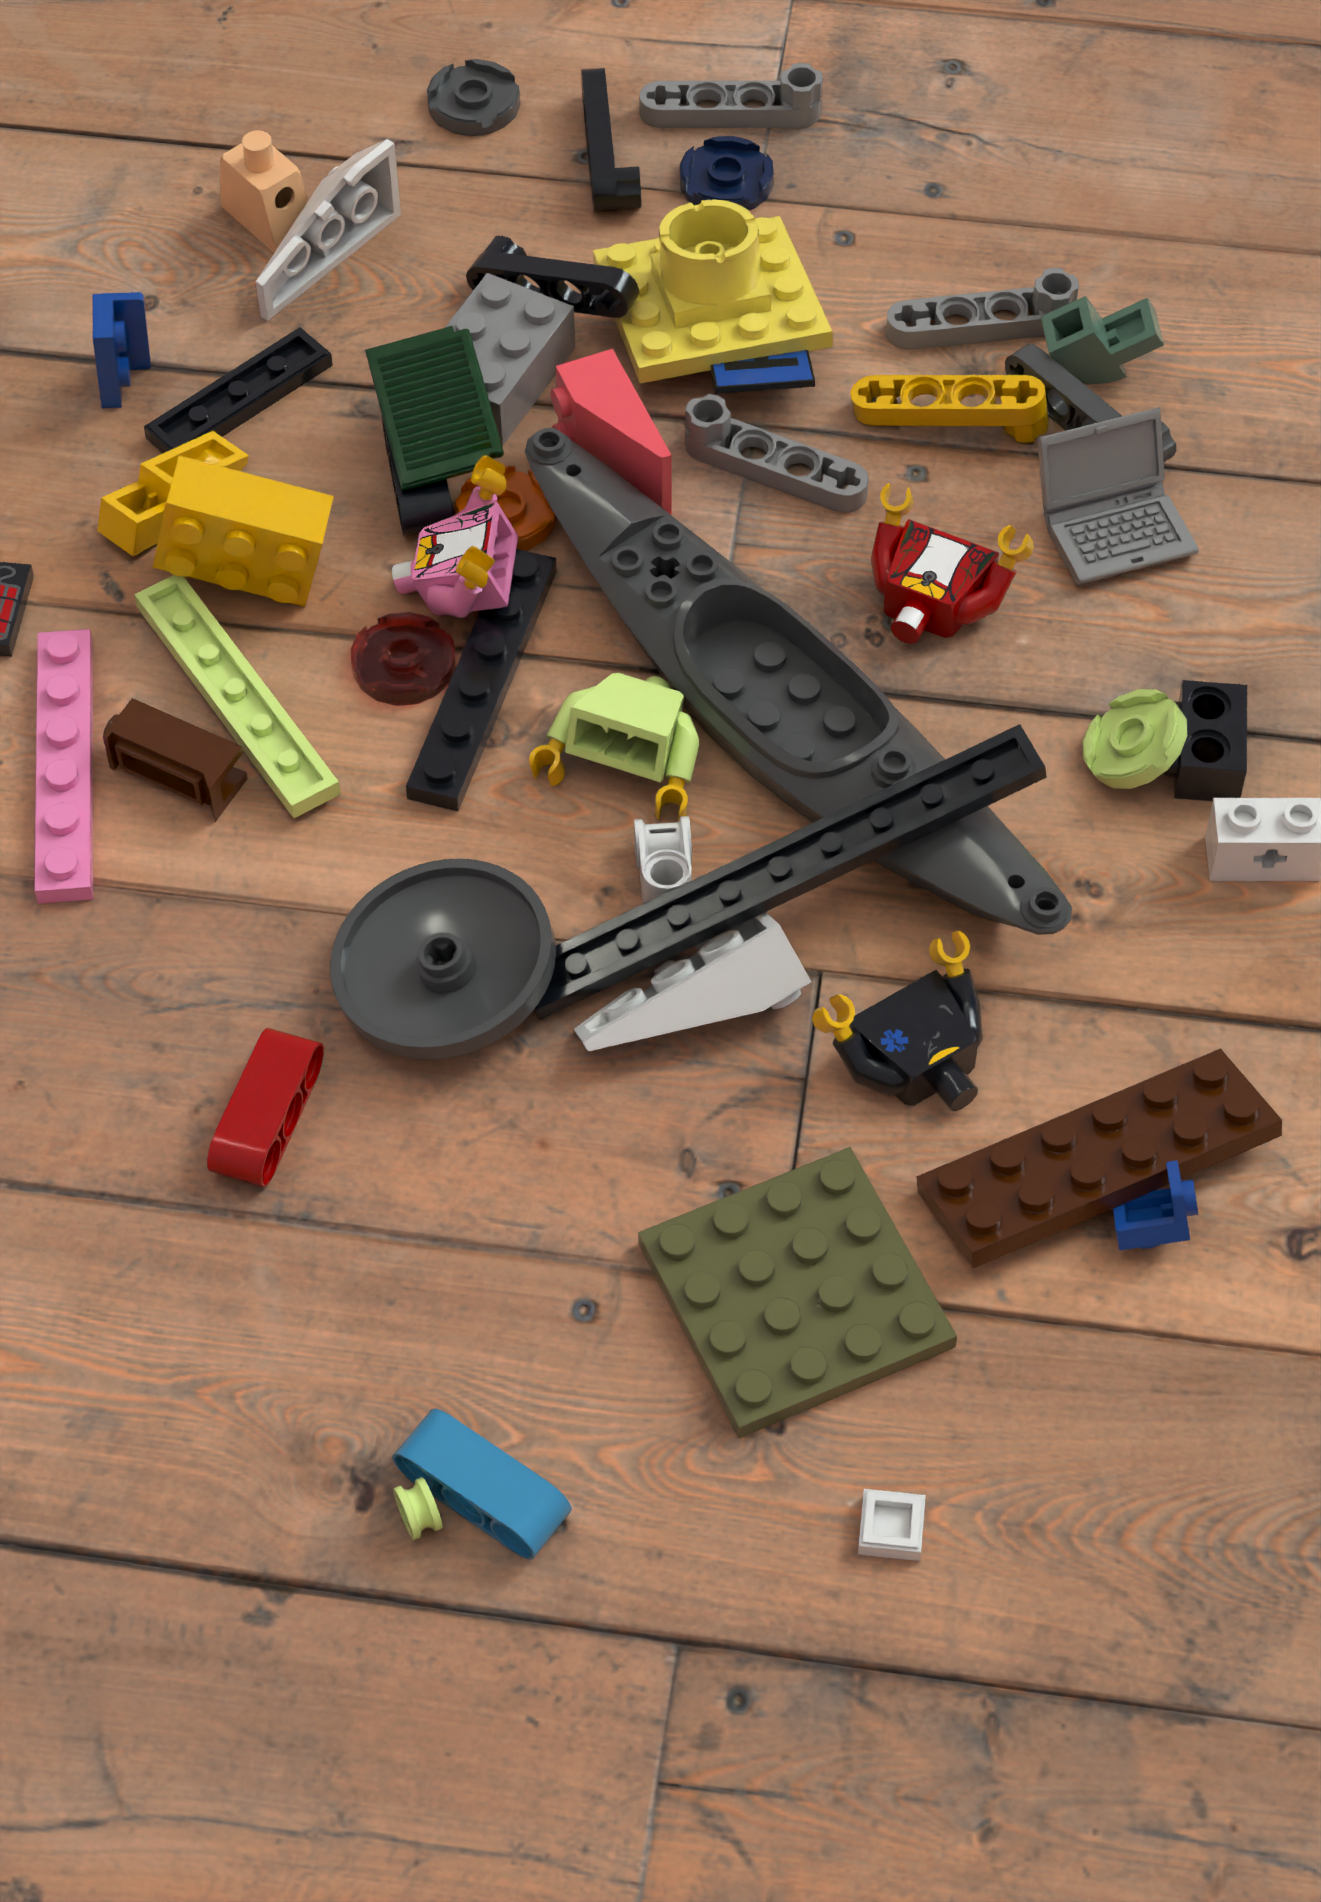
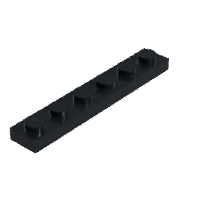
(480, 687)

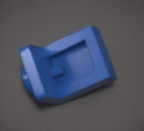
(1157, 1216)

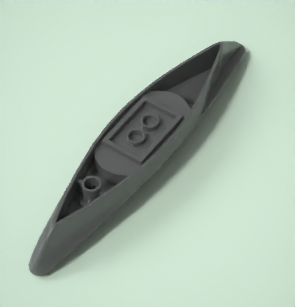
(777, 687)

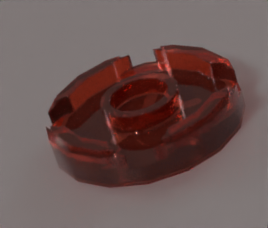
(403, 659)

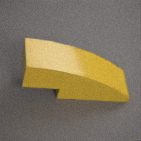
(135, 512)

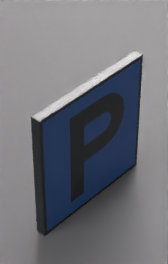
(764, 373)

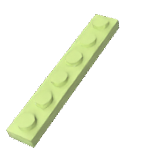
(237, 695)

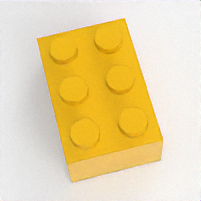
(242, 531)

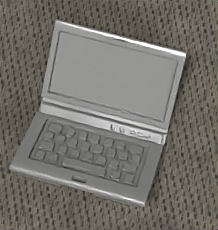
(1109, 498)

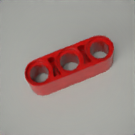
(265, 1107)

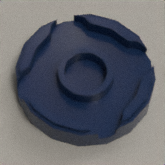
(727, 171)

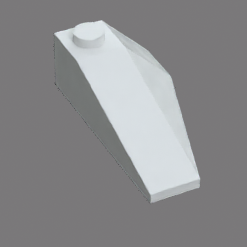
(336, 221)
(726, 979)

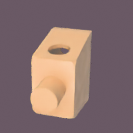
(261, 188)

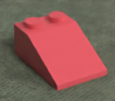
(608, 419)

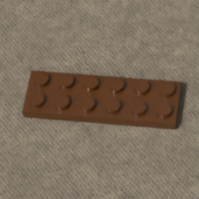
(1097, 1157)

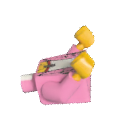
(467, 557)

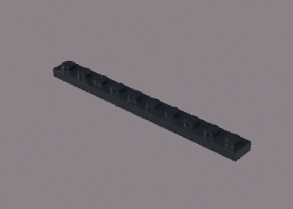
(791, 867)

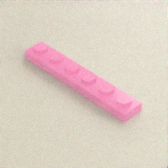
(64, 767)

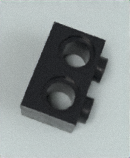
(1216, 741)

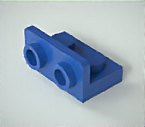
(119, 342)

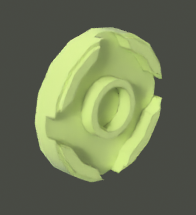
(1135, 739)

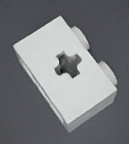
(1264, 839)

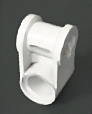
(663, 856)

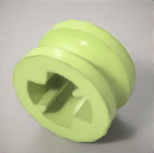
(417, 1508)

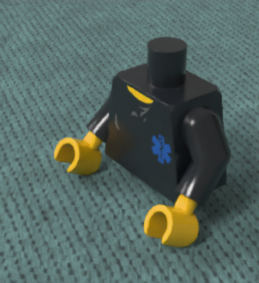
(917, 1037)

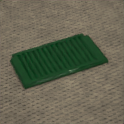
(434, 405)

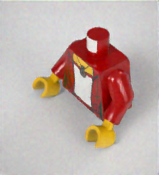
(938, 578)

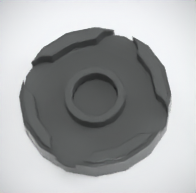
(473, 97)

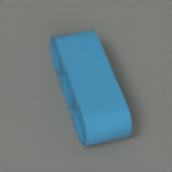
(483, 1483)

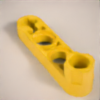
(1021, 408)

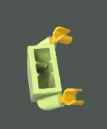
(629, 728)

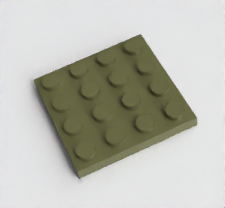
(796, 1291)

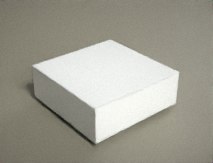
(891, 1524)

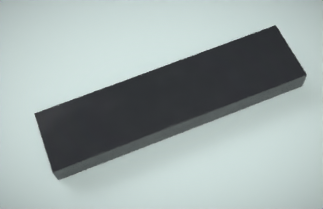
(242, 392)

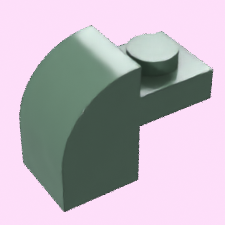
(1097, 346)

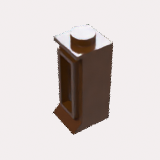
(174, 755)

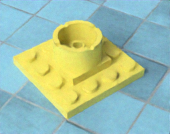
(715, 292)

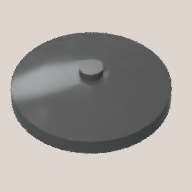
(443, 959)

